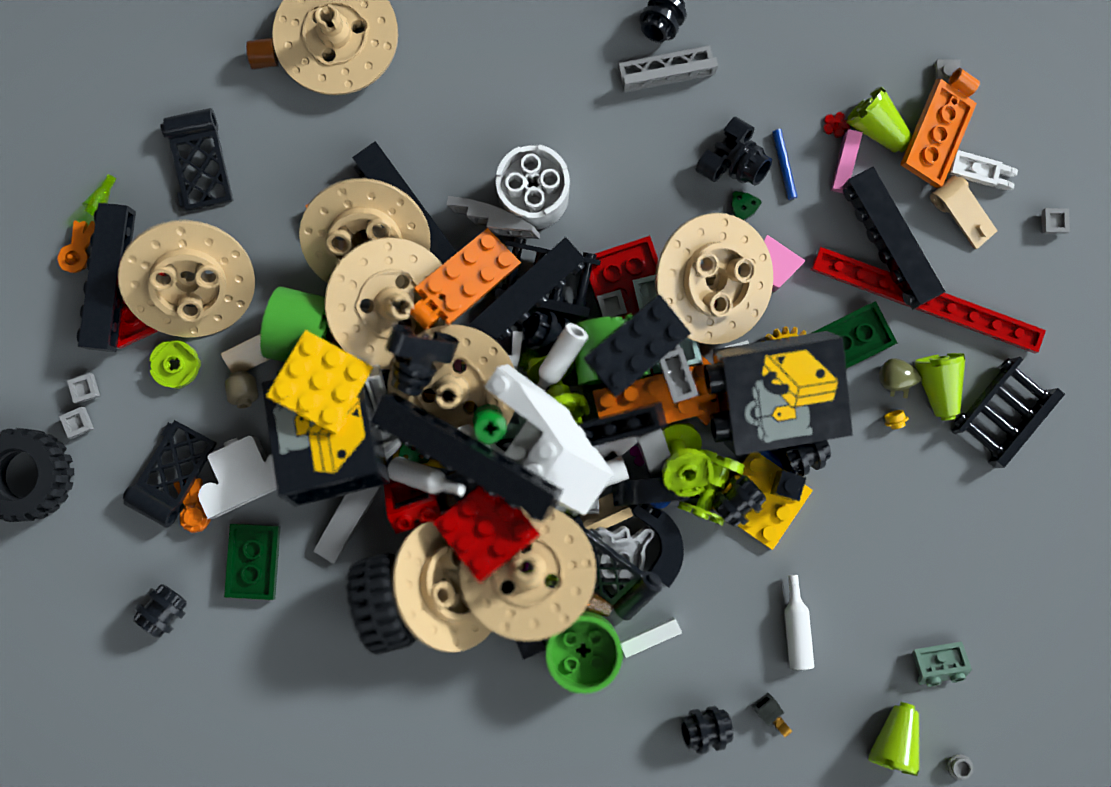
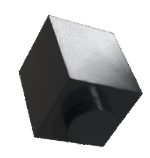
(788, 485)

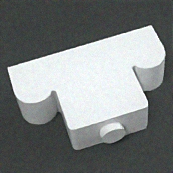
(241, 474)

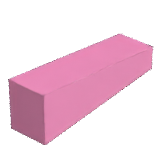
(846, 159)

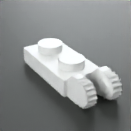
(982, 170)

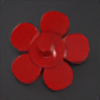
(836, 124)

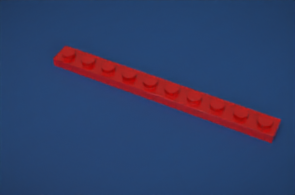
(943, 307)

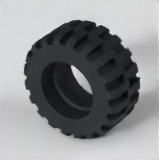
(52, 479)
(374, 605)

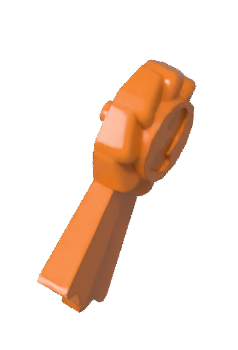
(74, 256)
(193, 516)

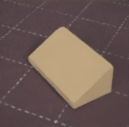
(244, 355)

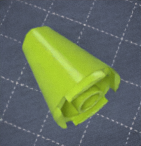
(881, 121)
(943, 382)
(899, 741)

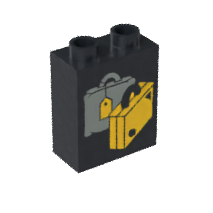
(780, 393)
(320, 464)

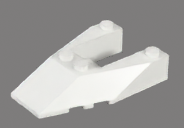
(549, 441)

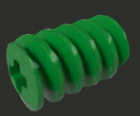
(489, 433)

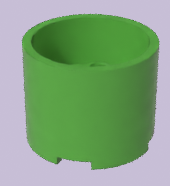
(286, 320)
(597, 331)
(590, 670)

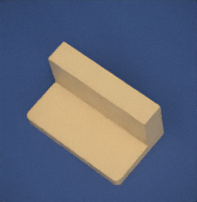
(608, 514)

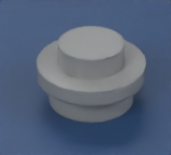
(960, 767)

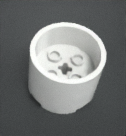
(534, 205)

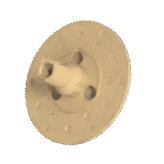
(359, 58)
(355, 213)
(185, 253)
(371, 274)
(692, 288)
(482, 358)
(431, 593)
(533, 608)

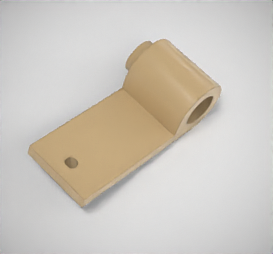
(964, 208)

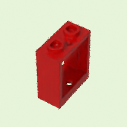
(404, 517)

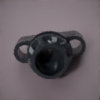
(738, 153)
(415, 355)

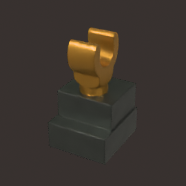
(770, 712)

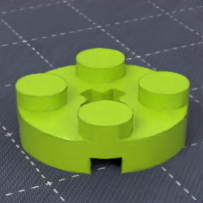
(188, 365)

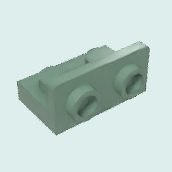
(942, 663)

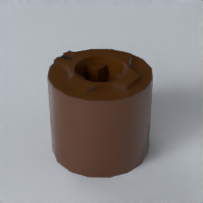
(261, 53)

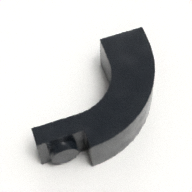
(644, 492)
(671, 544)

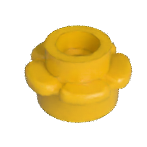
(896, 419)

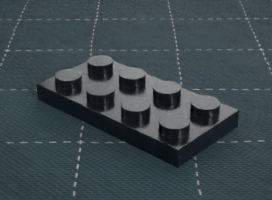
(636, 345)

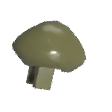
(898, 376)

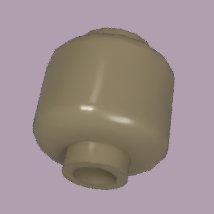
(241, 389)

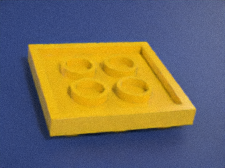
(320, 382)
(777, 512)

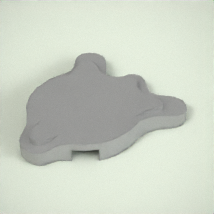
(628, 546)

